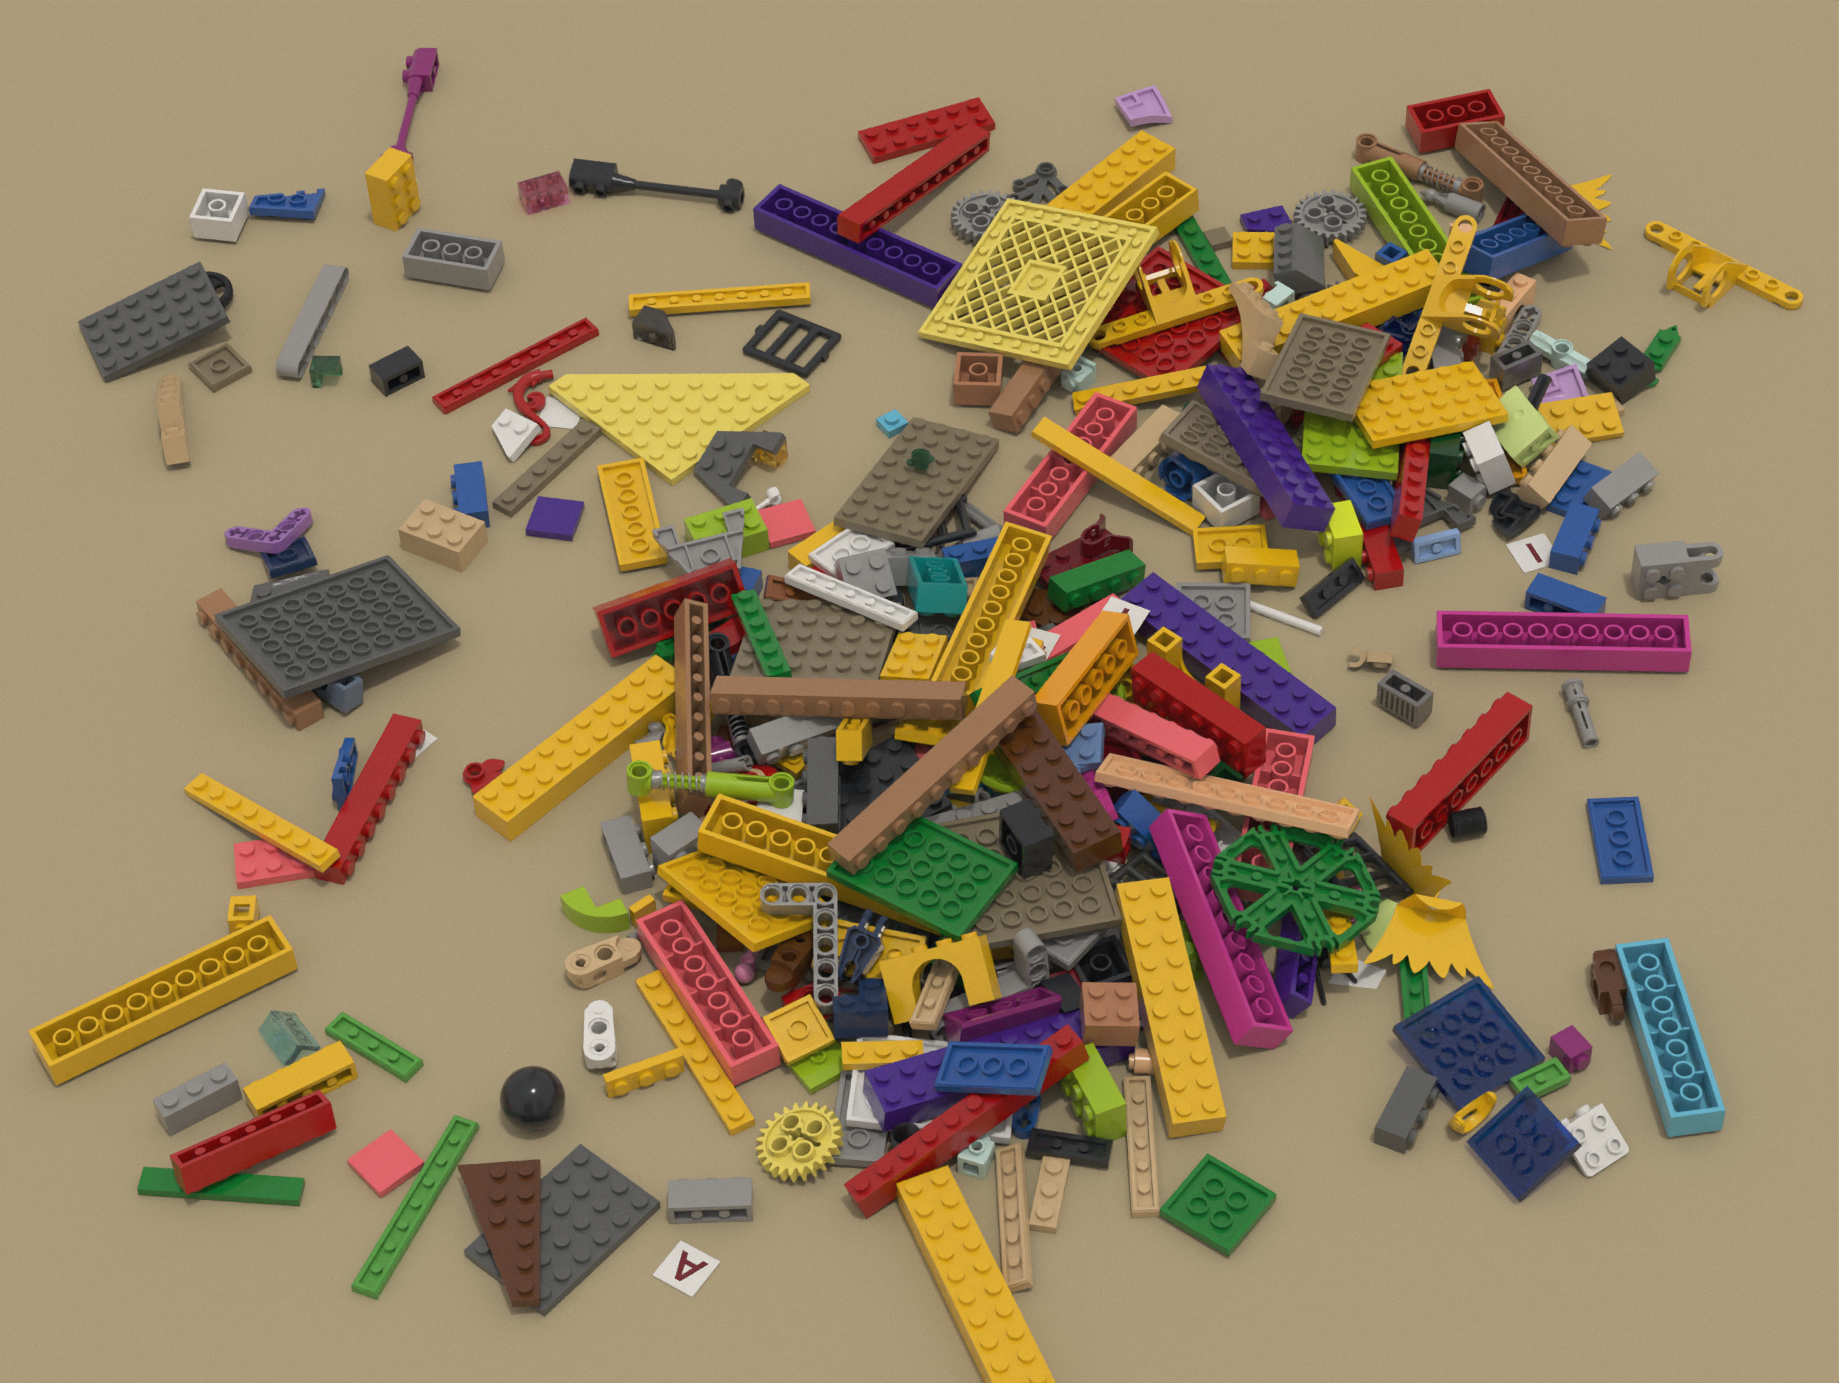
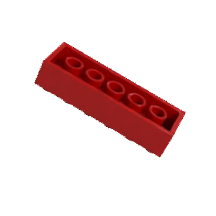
(650, 613)
(1181, 699)

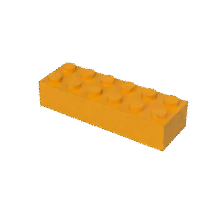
(1087, 675)

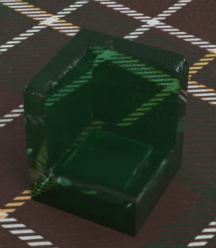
(324, 366)

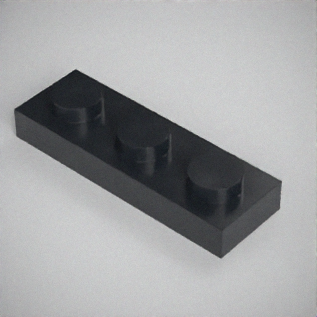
(1332, 587)
(1075, 1147)

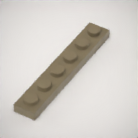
(547, 468)

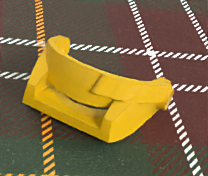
(1480, 1107)

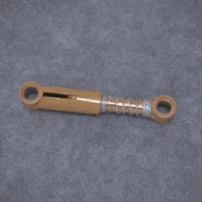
(1416, 169)

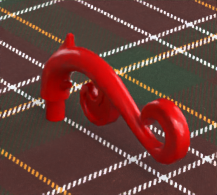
(536, 401)

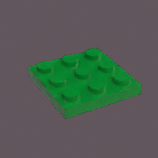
(1218, 1204)

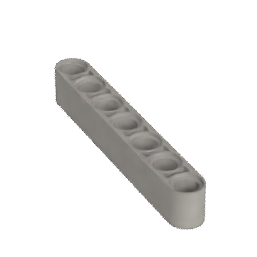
(312, 321)

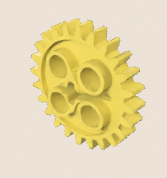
(800, 1141)

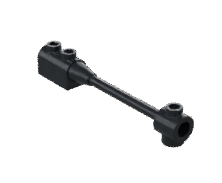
(604, 179)

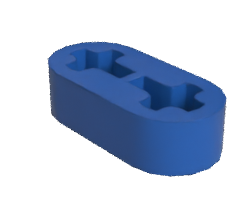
(1031, 1115)

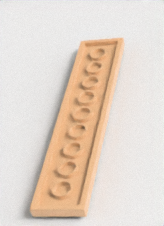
(1229, 796)

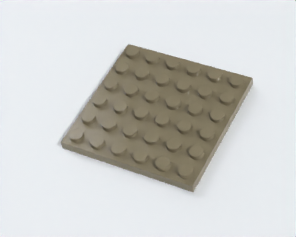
(821, 641)
(1050, 902)

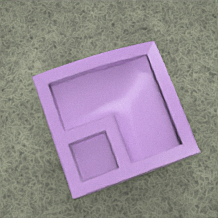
(1144, 107)
(1564, 384)

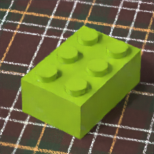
(711, 523)
(1096, 1098)

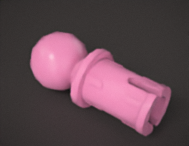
(745, 971)

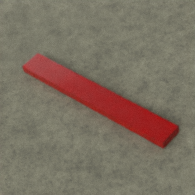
(515, 366)

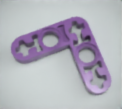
(270, 541)

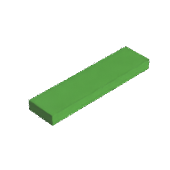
(374, 1047)

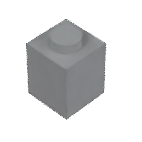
(1467, 493)

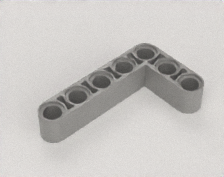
(821, 935)
(1030, 969)

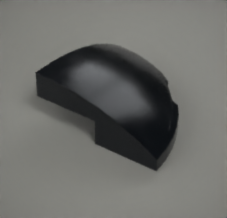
(1511, 513)

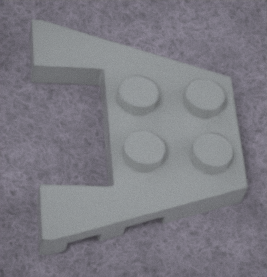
(707, 550)

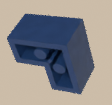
(863, 1013)

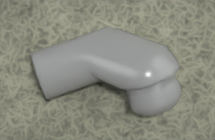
(655, 733)

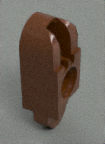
(790, 963)
(1608, 984)

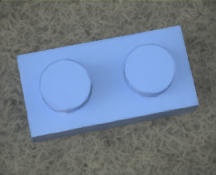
(1436, 545)

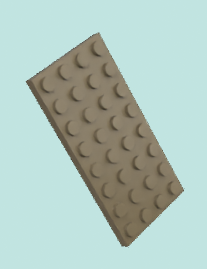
(910, 502)

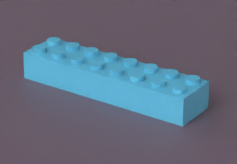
(1669, 1039)

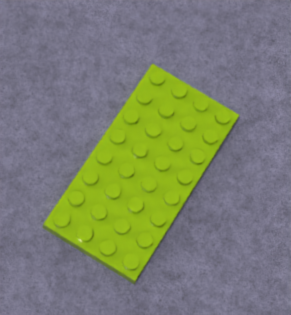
(1342, 447)

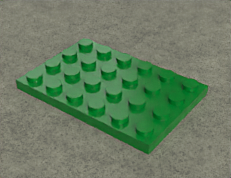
(932, 877)

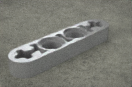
(1521, 321)

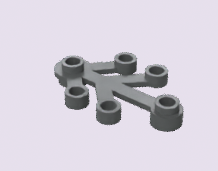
(1043, 174)

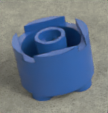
(1181, 475)

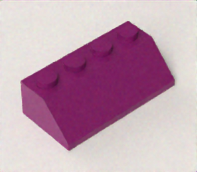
(1001, 1014)

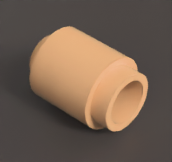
(1140, 1062)

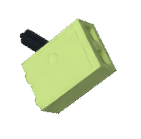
(1526, 430)

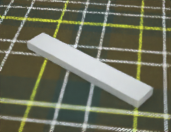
(851, 597)

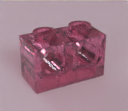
(543, 192)

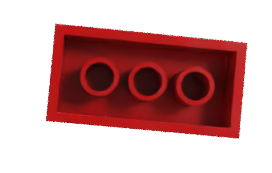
(1436, 122)

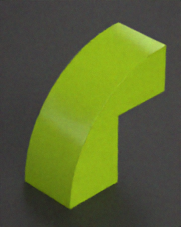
(603, 919)

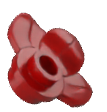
(481, 774)

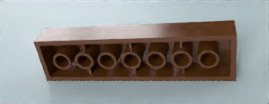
(1059, 792)

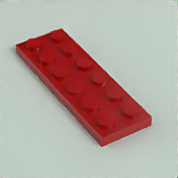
(922, 130)

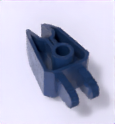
(861, 947)

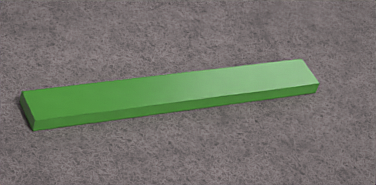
(415, 1207)

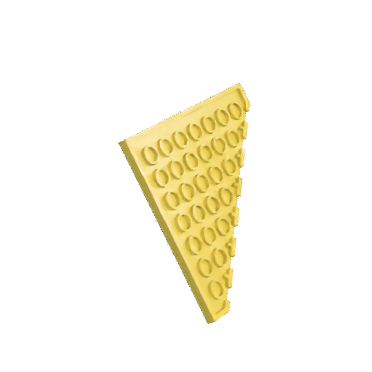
(676, 415)

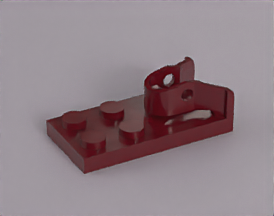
(1084, 550)

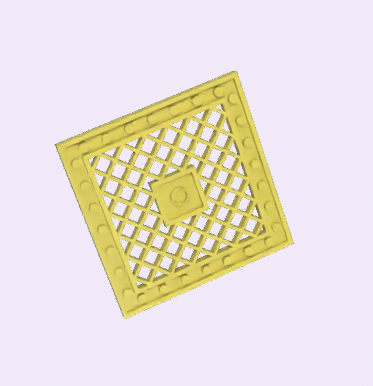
(1039, 283)

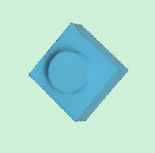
(891, 423)

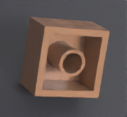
(978, 378)
(1109, 1014)

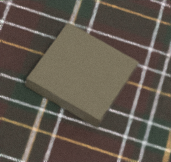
(220, 367)

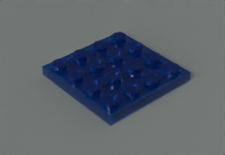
(1468, 1043)

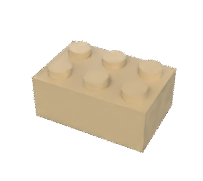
(443, 535)

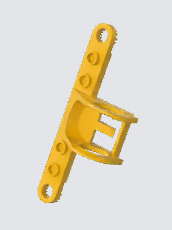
(1716, 268)
(1450, 298)
(1169, 307)

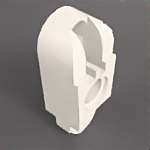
(599, 1036)

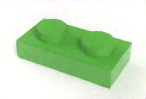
(1542, 1078)

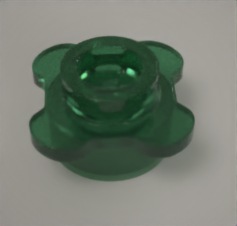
(920, 459)

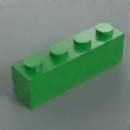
(1096, 580)

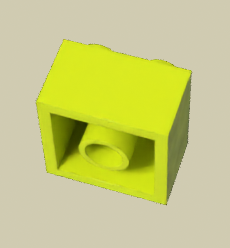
(1342, 536)

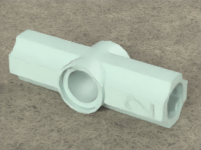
(1560, 352)

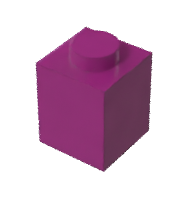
(1570, 1049)

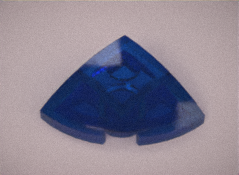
(1402, 327)

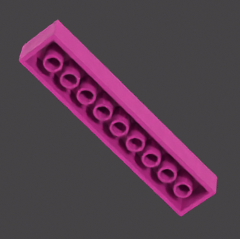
(1563, 641)
(1229, 959)

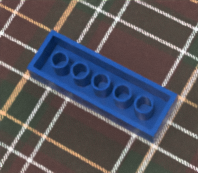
(1510, 248)

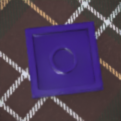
(555, 518)

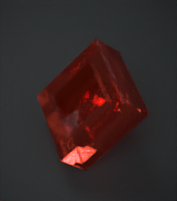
(1471, 348)

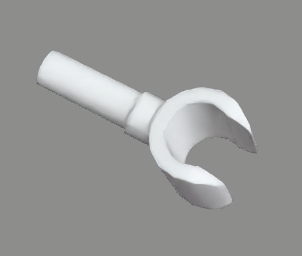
(772, 498)

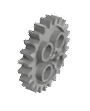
(976, 213)
(1331, 215)

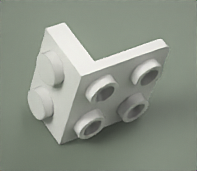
(1598, 1136)

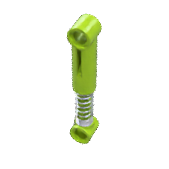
(774, 789)

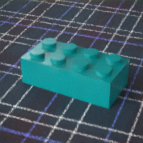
(936, 585)

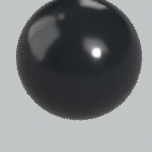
(532, 1098)

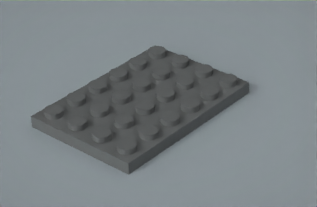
(153, 322)
(584, 1219)

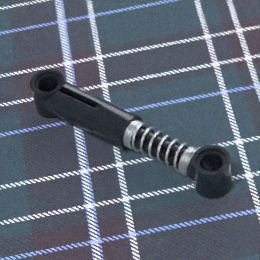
(721, 665)

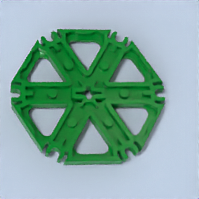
(1278, 892)

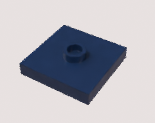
(294, 558)

